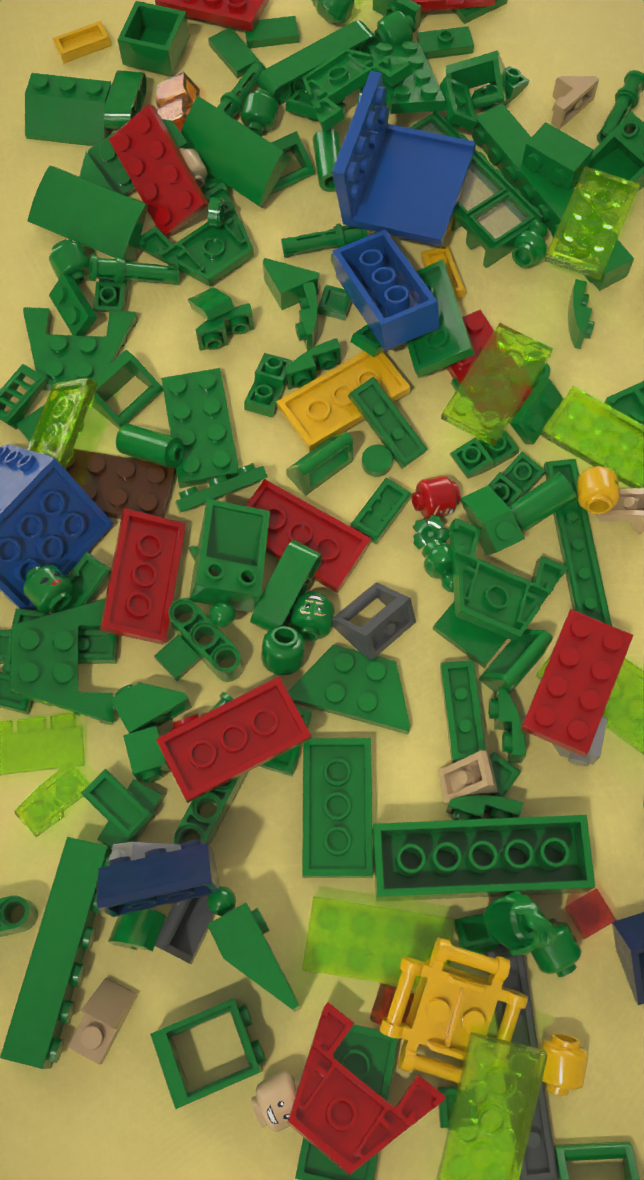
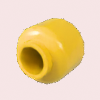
(598, 490)
(564, 1064)

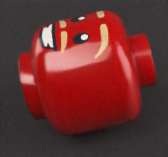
(436, 496)

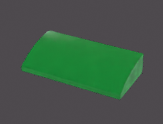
(233, 152)
(88, 213)

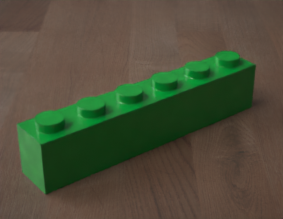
(57, 958)

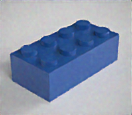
(386, 289)

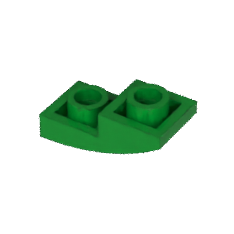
(514, 86)
(110, 295)
(579, 315)
(308, 316)
(214, 333)
(320, 357)
(267, 385)
(479, 456)
(517, 479)
(507, 718)
(474, 806)
(137, 929)

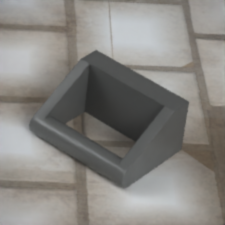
(380, 629)
(185, 928)

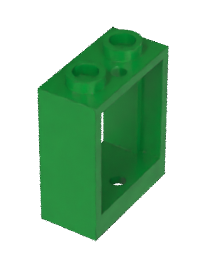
(171, 1063)

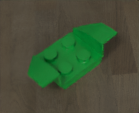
(105, 168)

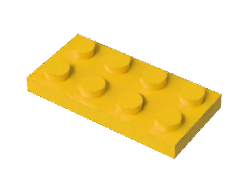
(324, 405)

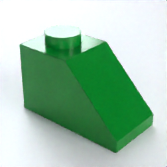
(495, 519)
(148, 705)

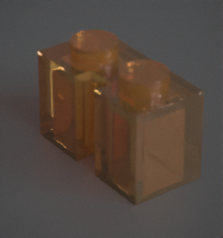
(176, 98)

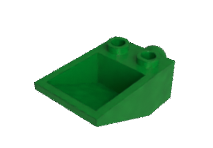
(622, 151)
(230, 559)
(243, 945)

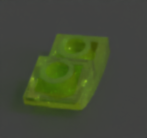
(48, 801)

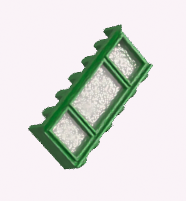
(487, 204)

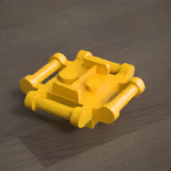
(449, 1007)

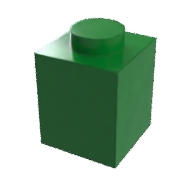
(145, 755)

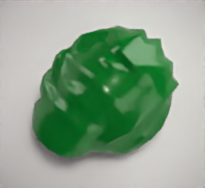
(334, 10)
(519, 924)

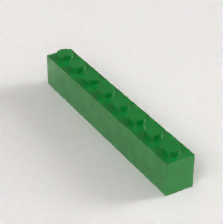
(505, 144)

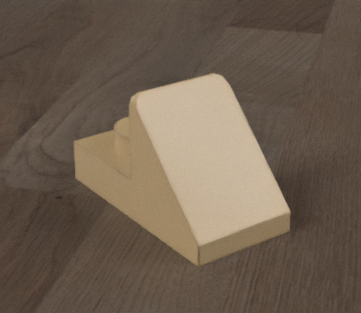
(572, 96)
(629, 509)
(468, 777)
(102, 1020)

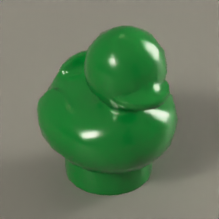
(530, 246)
(439, 563)

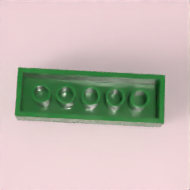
(482, 858)

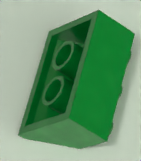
(65, 109)

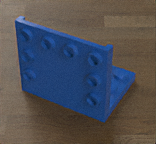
(397, 173)
(41, 519)

